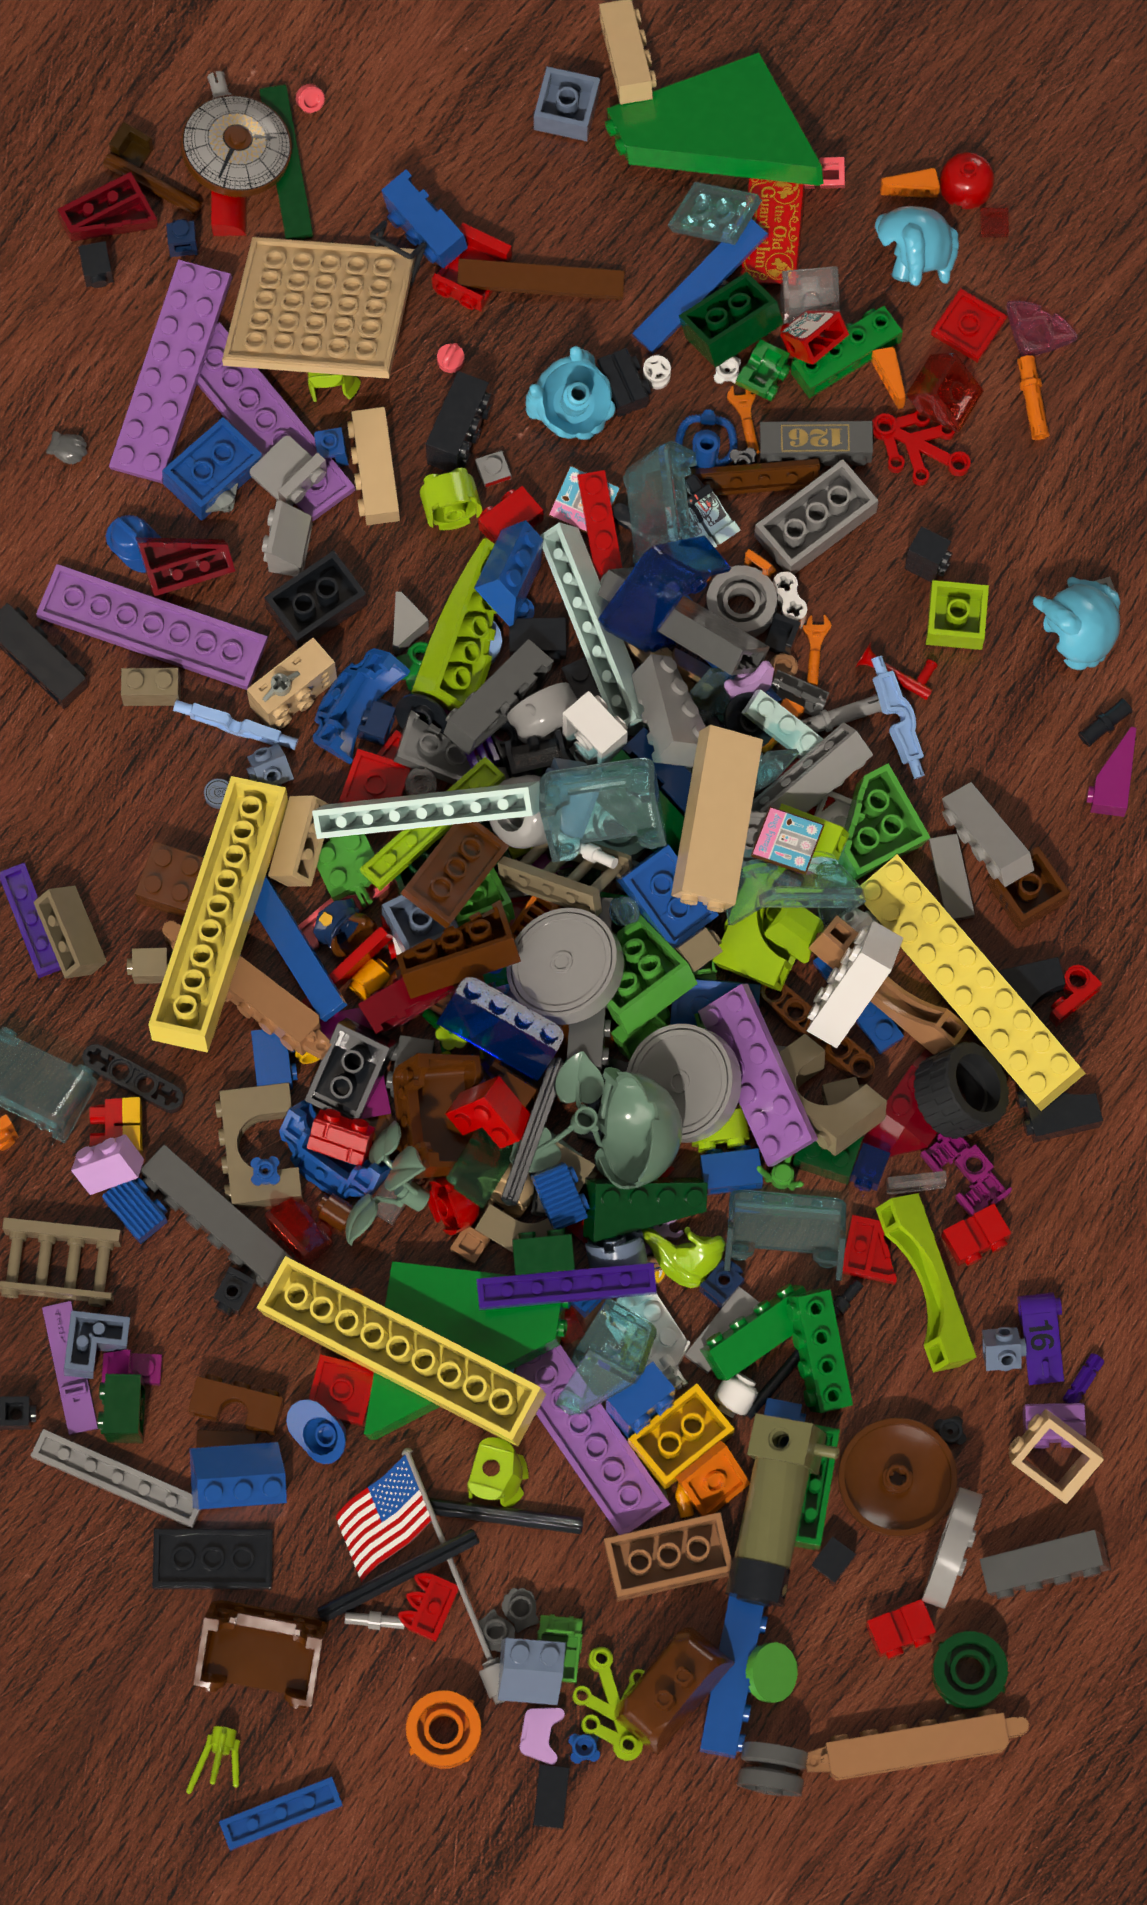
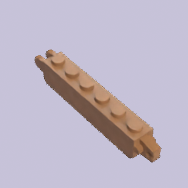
(269, 1005)
(916, 1746)

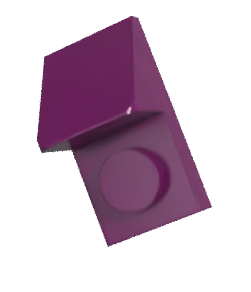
(131, 1363)

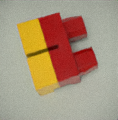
(120, 1118)

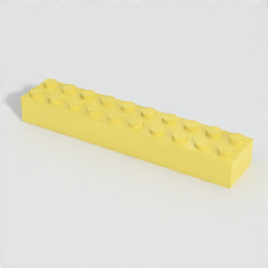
(218, 914)
(970, 983)
(401, 1351)

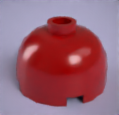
(966, 180)
(451, 1206)

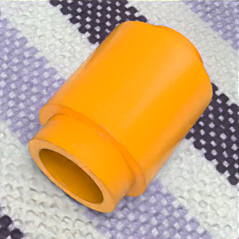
(370, 978)

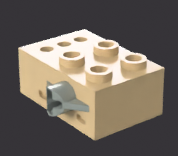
(292, 685)

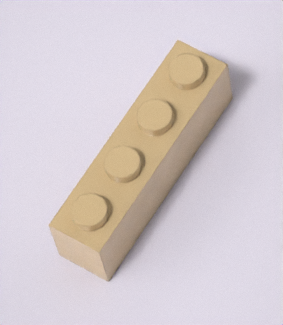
(626, 51)
(375, 466)

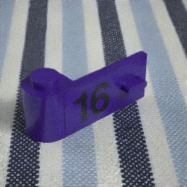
(1042, 1339)

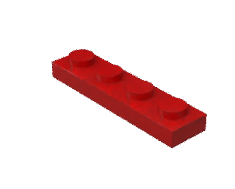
(599, 522)

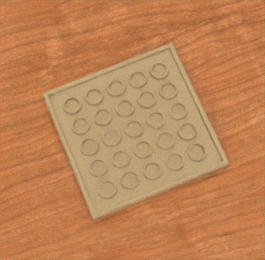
(319, 308)

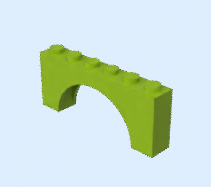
(744, 943)

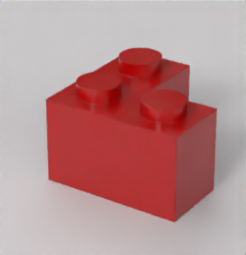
(490, 1107)

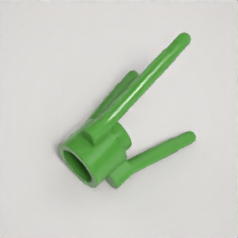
(781, 1175)

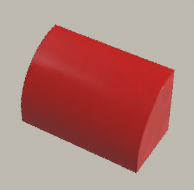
(228, 215)

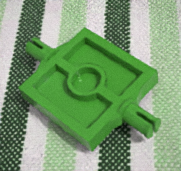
(341, 865)

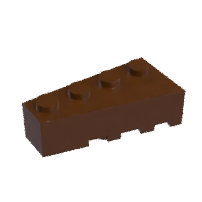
(460, 953)

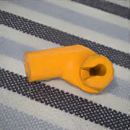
(683, 1503)

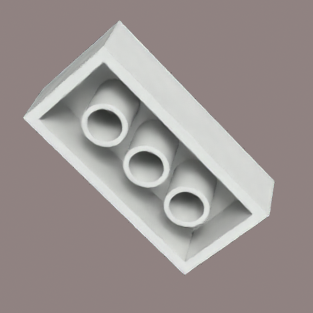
(592, 731)
(853, 983)

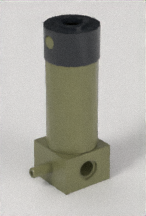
(774, 1506)

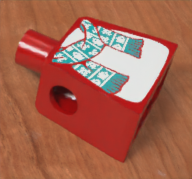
(813, 334)

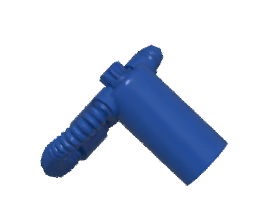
(706, 442)

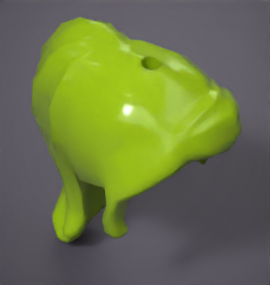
(687, 1262)

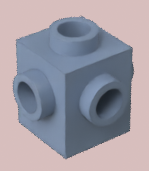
(269, 766)
(1002, 1349)

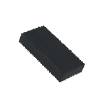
(551, 1797)

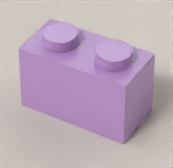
(107, 1164)

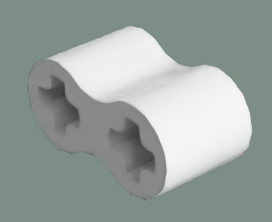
(790, 599)

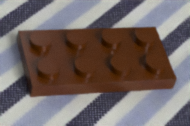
(454, 871)

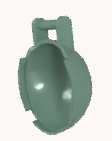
(638, 1128)

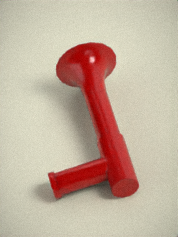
(917, 686)

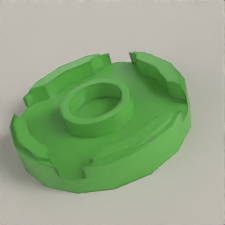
(771, 1672)

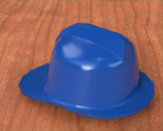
(122, 540)
(316, 1431)

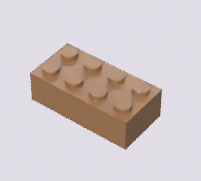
(668, 1556)

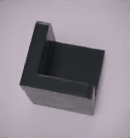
(783, 634)
(833, 1560)

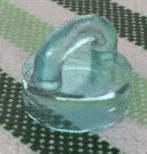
(624, 911)

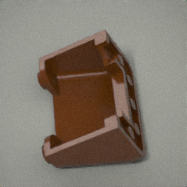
(422, 1095)
(261, 1651)

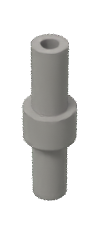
(373, 1620)

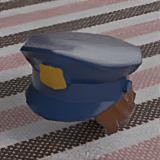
(343, 927)

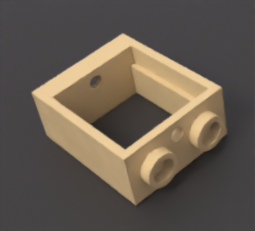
(1079, 1471)

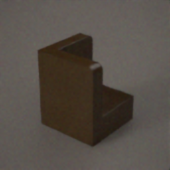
(131, 145)

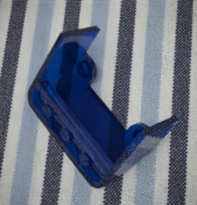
(656, 588)

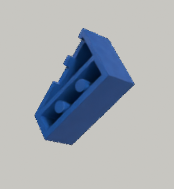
(422, 221)

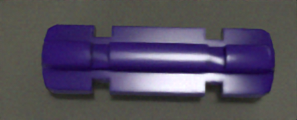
(1084, 1379)

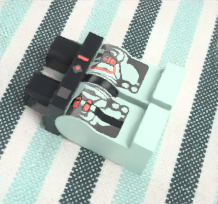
(708, 513)

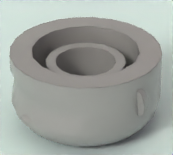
(749, 583)
(542, 712)
(518, 833)

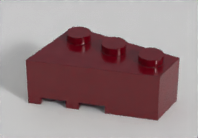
(108, 211)
(183, 561)
(393, 1007)

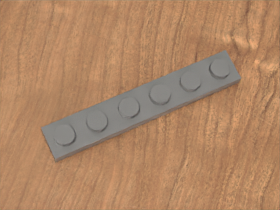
(115, 1478)

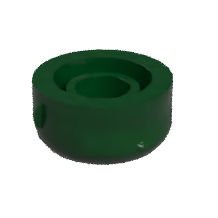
(983, 1649)

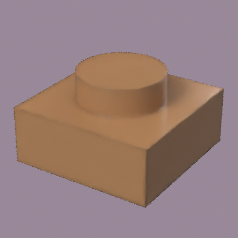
(470, 1245)

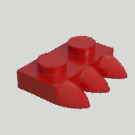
(431, 1606)

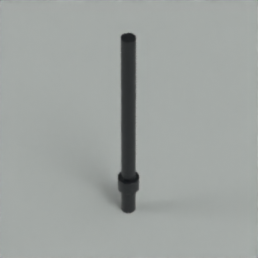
(841, 1305)

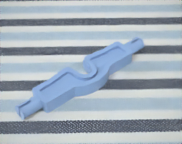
(893, 702)
(244, 729)

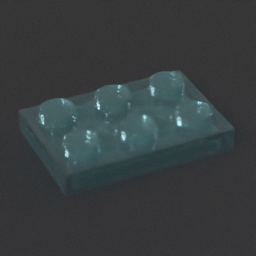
(714, 213)

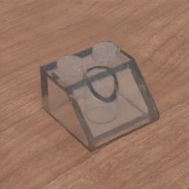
(809, 291)

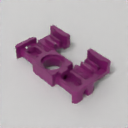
(983, 1190)

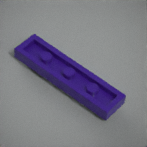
(21, 898)

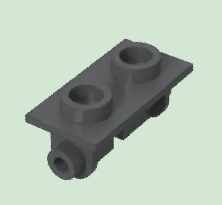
(800, 692)

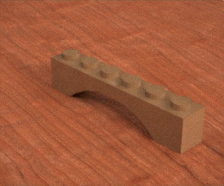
(928, 1024)

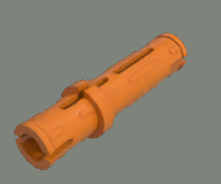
(1031, 385)

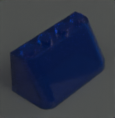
(501, 1027)

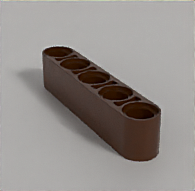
(799, 1026)

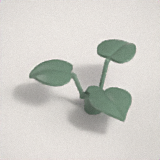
(576, 1082)
(404, 1168)

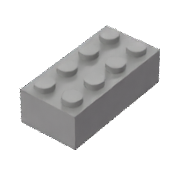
(816, 518)

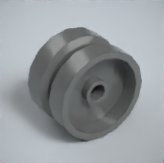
(772, 1774)

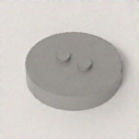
(566, 965)
(696, 1071)
(955, 1539)

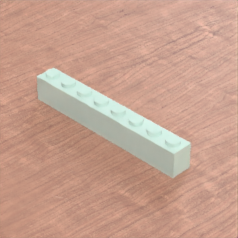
(603, 651)
(427, 810)

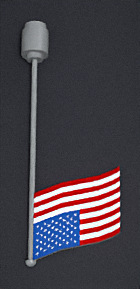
(388, 1519)

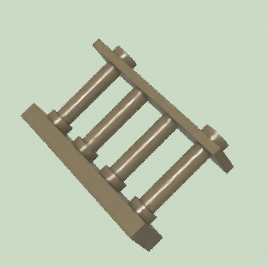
(559, 889)
(47, 1234)

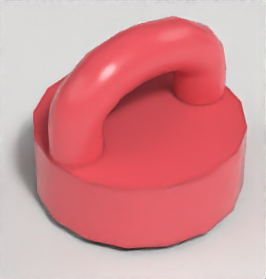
(310, 98)
(450, 358)

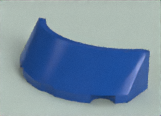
(350, 696)
(322, 1170)

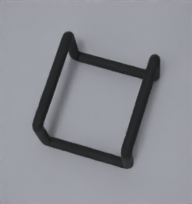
(419, 251)

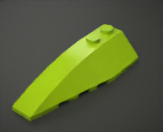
(460, 643)

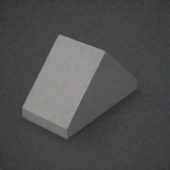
(408, 623)

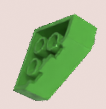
(880, 824)
(651, 976)

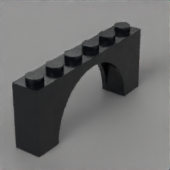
(1067, 1112)

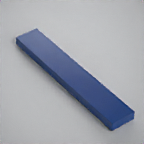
(698, 286)
(298, 953)

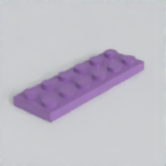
(766, 1087)

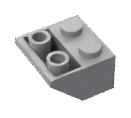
(287, 540)

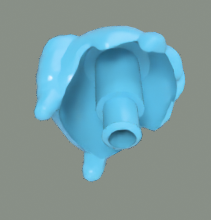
(922, 241)
(572, 397)
(1084, 619)

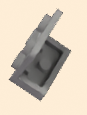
(288, 471)

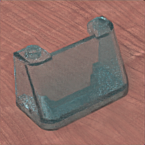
(659, 497)
(601, 805)
(42, 1086)
(607, 1358)

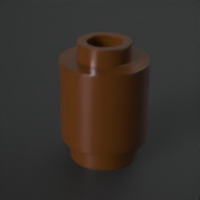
(334, 1211)

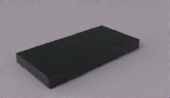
(212, 1559)

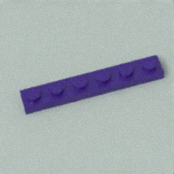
(566, 1286)

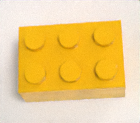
(680, 1435)

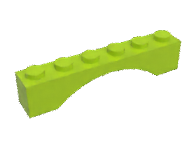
(908, 1227)

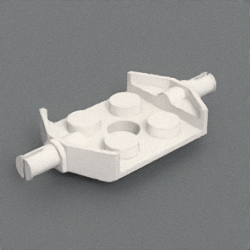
(670, 1342)

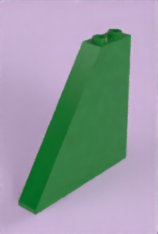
(720, 125)
(449, 1306)

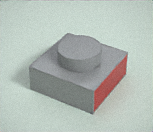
(493, 469)

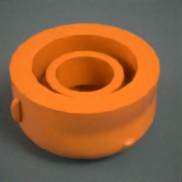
(434, 1706)

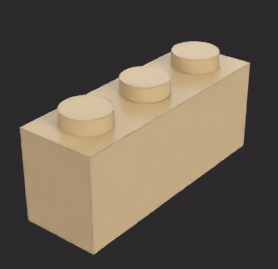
(297, 844)

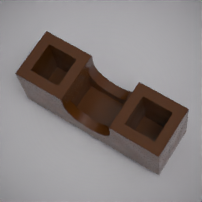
(212, 1396)

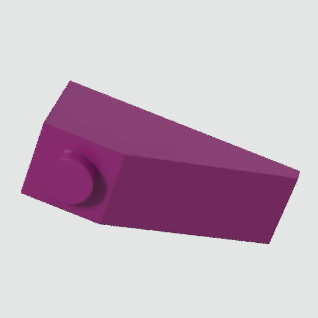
(1112, 784)

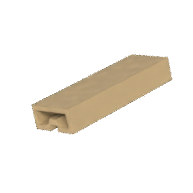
(717, 818)

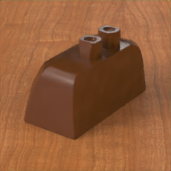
(672, 1688)

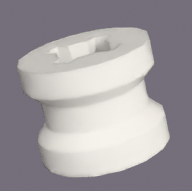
(654, 366)

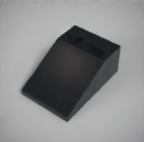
(351, 1069)

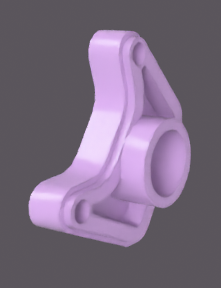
(750, 682)
(537, 1731)

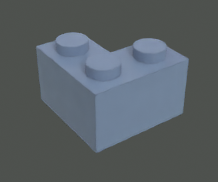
(92, 1333)

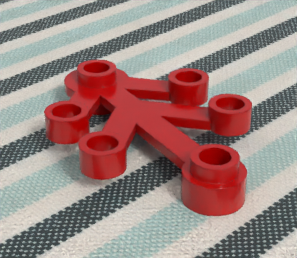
(916, 443)

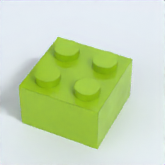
(957, 615)

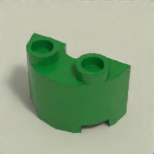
(764, 370)

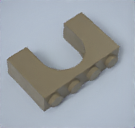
(239, 1112)
(839, 1123)
(504, 1228)

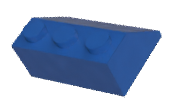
(511, 570)
(237, 1475)

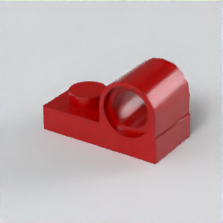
(1076, 995)

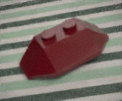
(904, 1124)

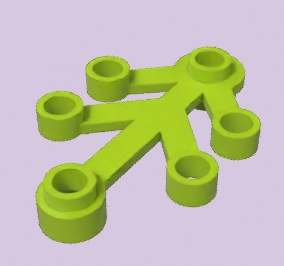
(608, 1709)

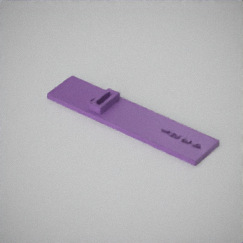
(73, 1390)

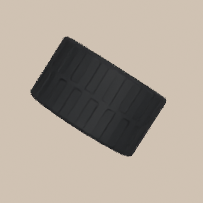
(941, 1099)

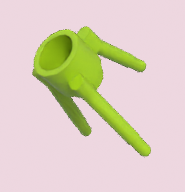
(221, 1742)

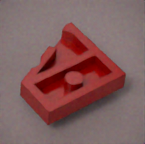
(867, 1251)

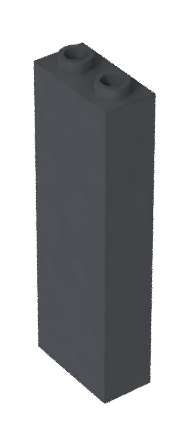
(700, 631)

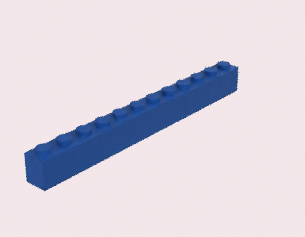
(739, 1637)

